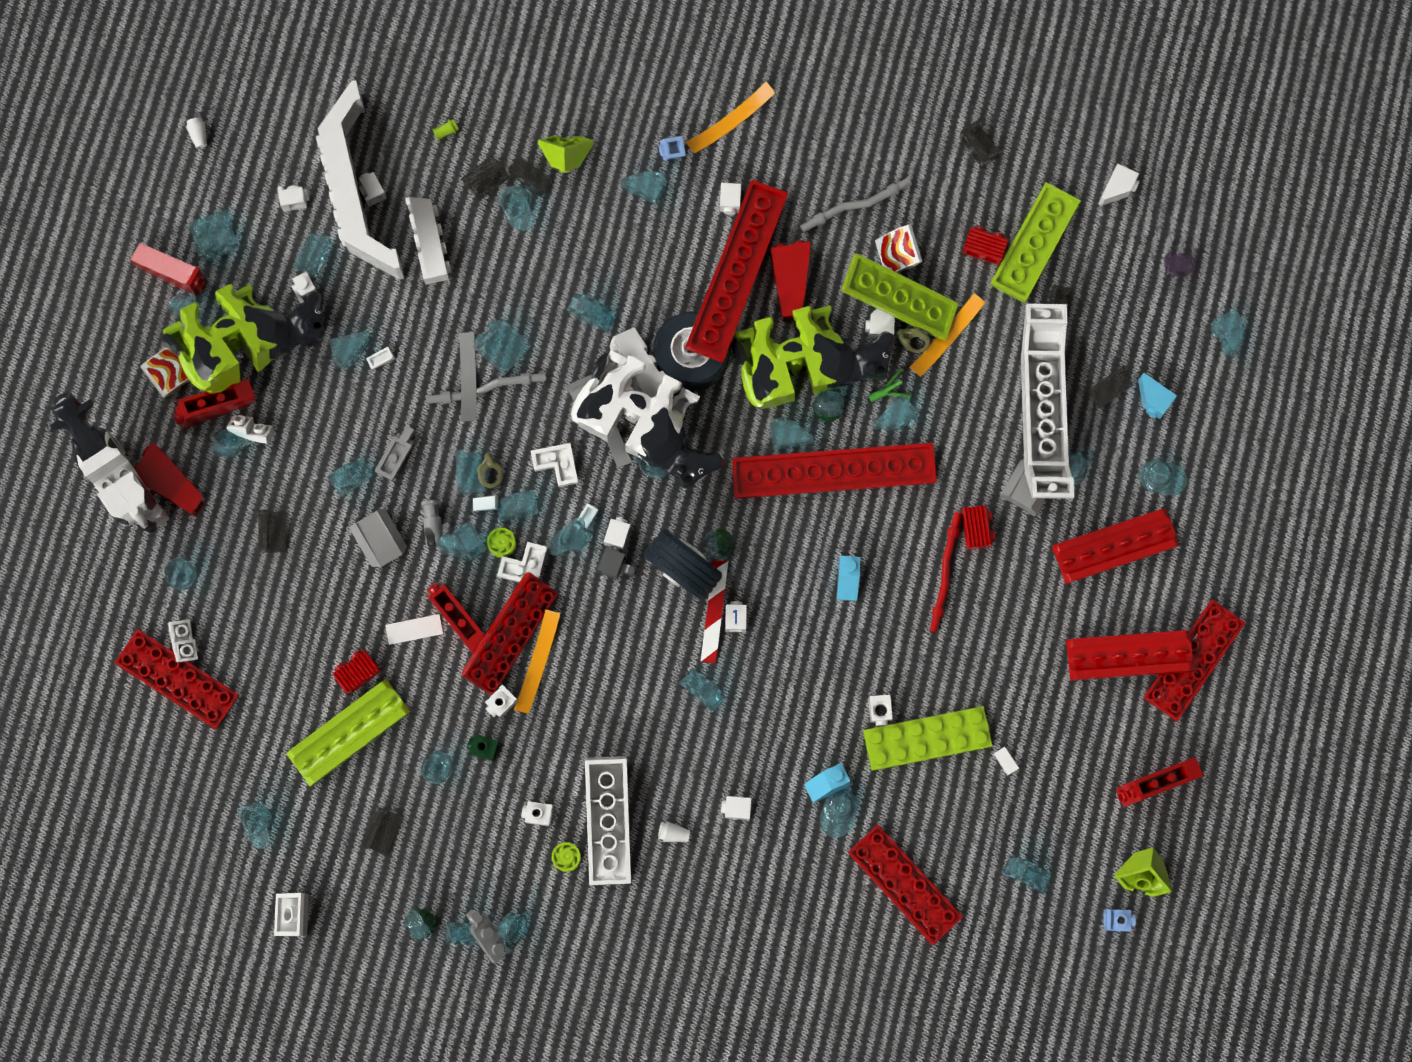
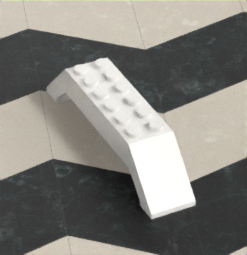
(344, 187)
(1045, 402)

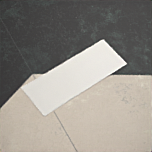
(414, 629)

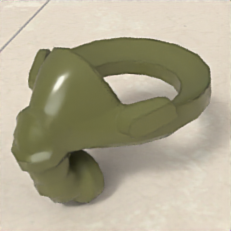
(907, 334)
(489, 462)

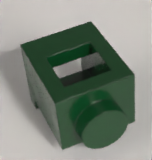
(490, 750)

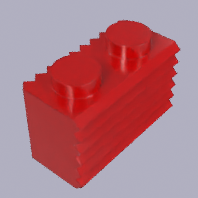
(985, 245)
(977, 527)
(356, 671)

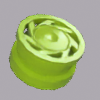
(501, 542)
(566, 857)

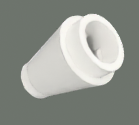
(197, 131)
(673, 833)

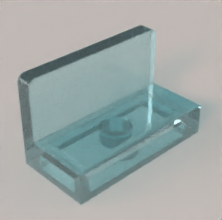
(313, 254)
(466, 472)

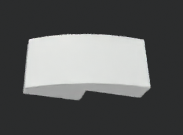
(245, 428)
(182, 641)

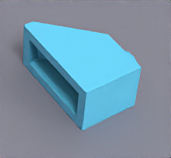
(1154, 396)
(848, 578)
(827, 783)

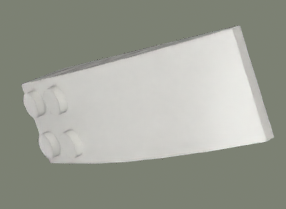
(607, 820)

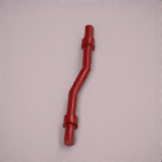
(953, 533)

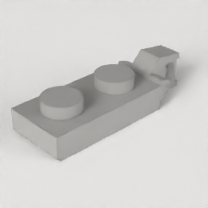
(396, 454)
(486, 936)

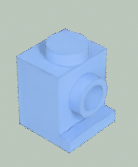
(670, 146)
(1112, 924)

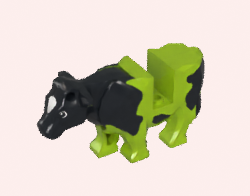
(255, 328)
(827, 358)

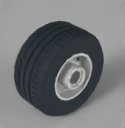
(674, 360)
(683, 564)

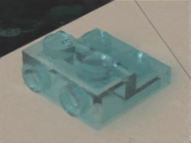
(213, 235)
(501, 345)

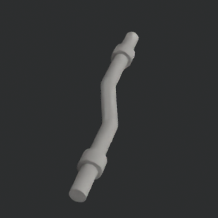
(820, 219)
(524, 379)

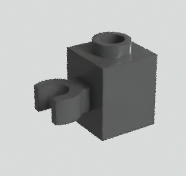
(613, 563)

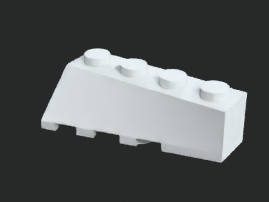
(427, 239)
(631, 344)

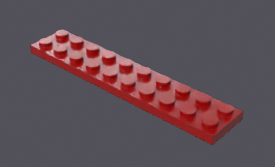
(736, 271)
(833, 470)

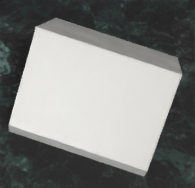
(291, 914)

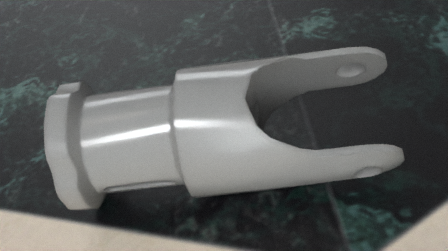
(432, 522)

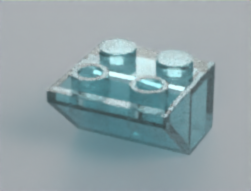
(462, 544)

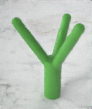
(889, 386)

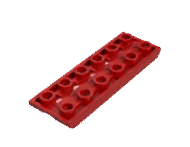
(1115, 546)
(509, 633)
(1210, 640)
(1130, 655)
(177, 681)
(905, 884)

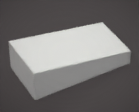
(380, 358)
(485, 503)
(588, 514)
(1006, 761)

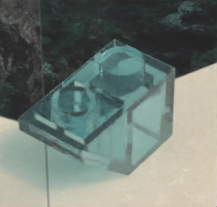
(591, 311)
(1229, 330)

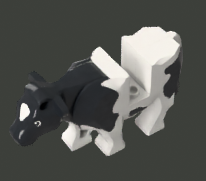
(659, 427)
(106, 466)

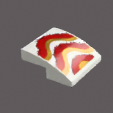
(899, 249)
(165, 372)

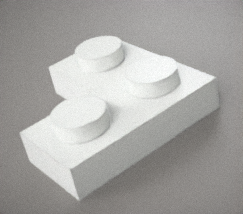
(556, 457)
(532, 562)

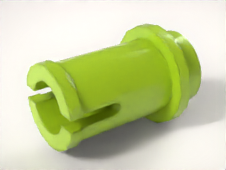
(445, 129)

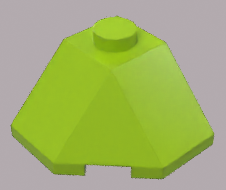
(565, 152)
(1145, 872)

